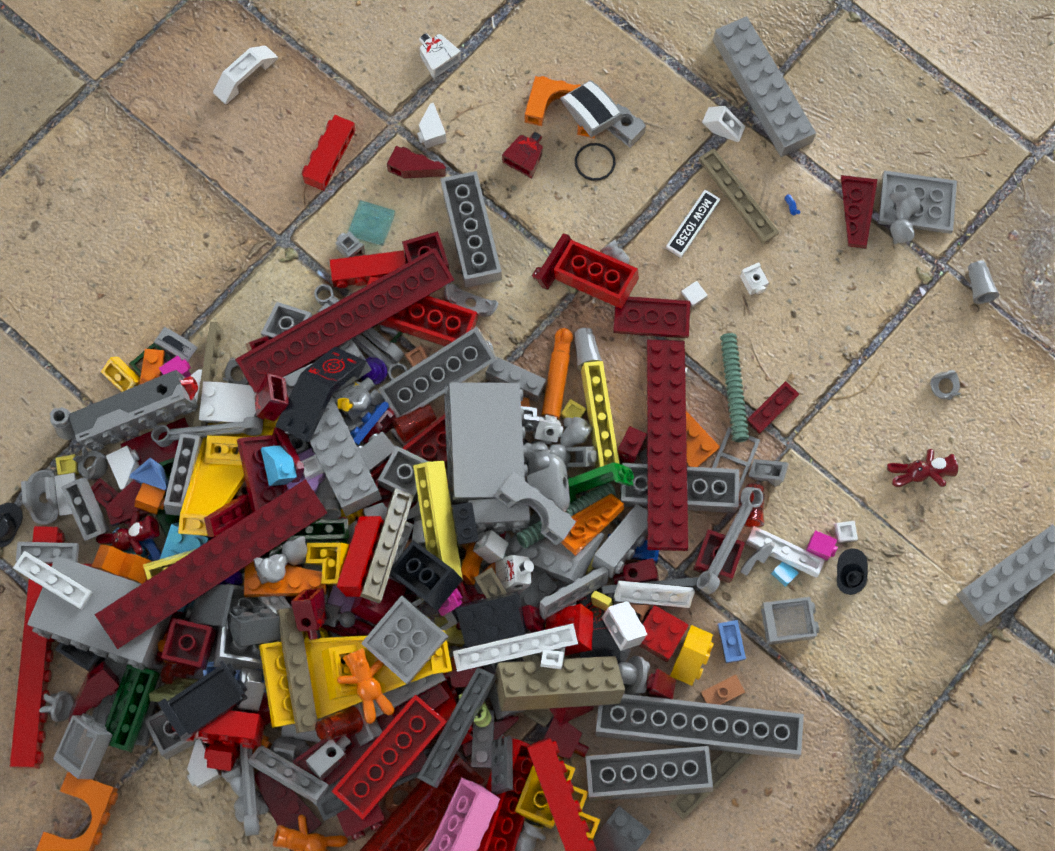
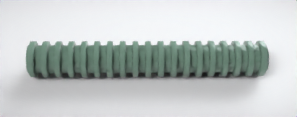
(734, 387)
(533, 533)

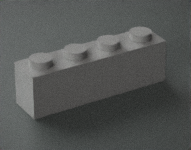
(181, 472)
(622, 542)

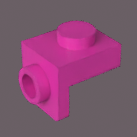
(451, 603)

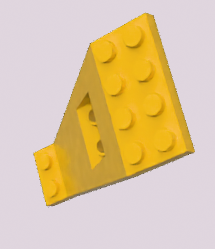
(214, 479)
(324, 668)

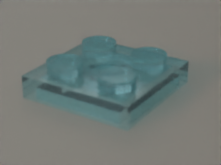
(372, 222)

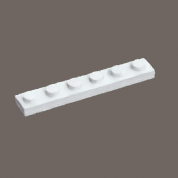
(515, 647)

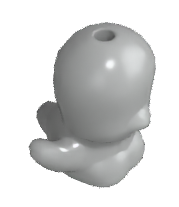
(613, 251)
(529, 835)

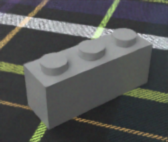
(505, 372)
(85, 508)

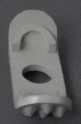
(457, 296)

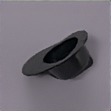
(10, 521)
(852, 571)

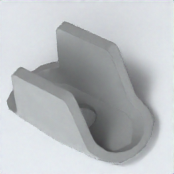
(553, 483)
(37, 484)

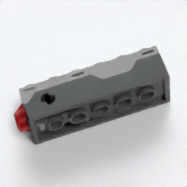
(134, 410)

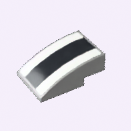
(592, 108)

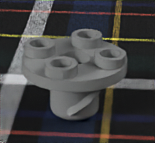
(634, 675)

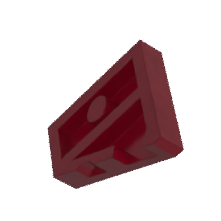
(122, 506)

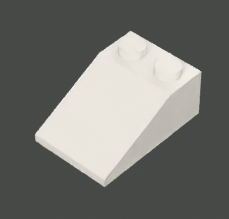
(226, 402)

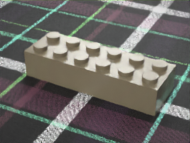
(576, 684)

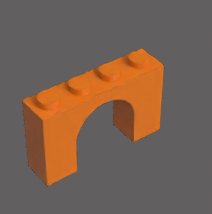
(542, 95)
(99, 799)

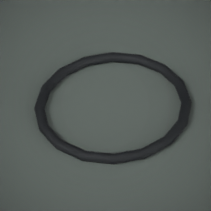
(594, 144)

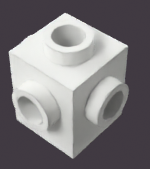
(551, 435)

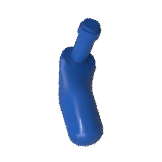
(792, 205)

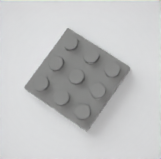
(405, 640)

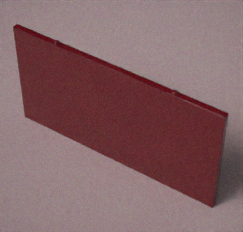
(148, 448)

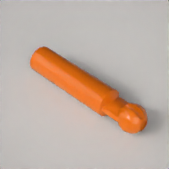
(557, 373)

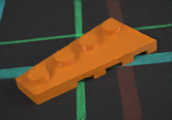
(699, 443)
(591, 522)
(293, 583)

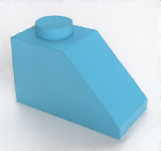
(278, 465)

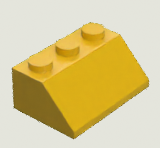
(533, 801)

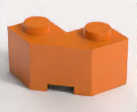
(120, 563)

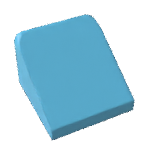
(784, 573)

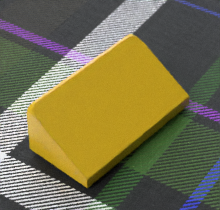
(120, 374)

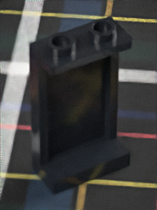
(464, 526)
(204, 701)

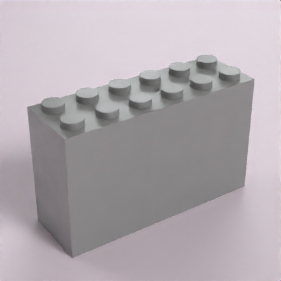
(483, 438)
(67, 623)

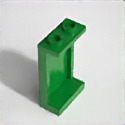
(598, 477)

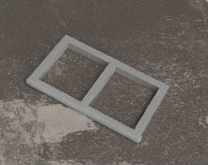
(734, 459)

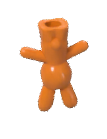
(367, 686)
(302, 841)

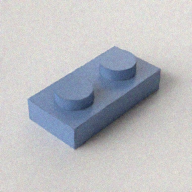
(731, 641)

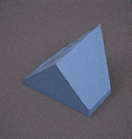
(151, 474)

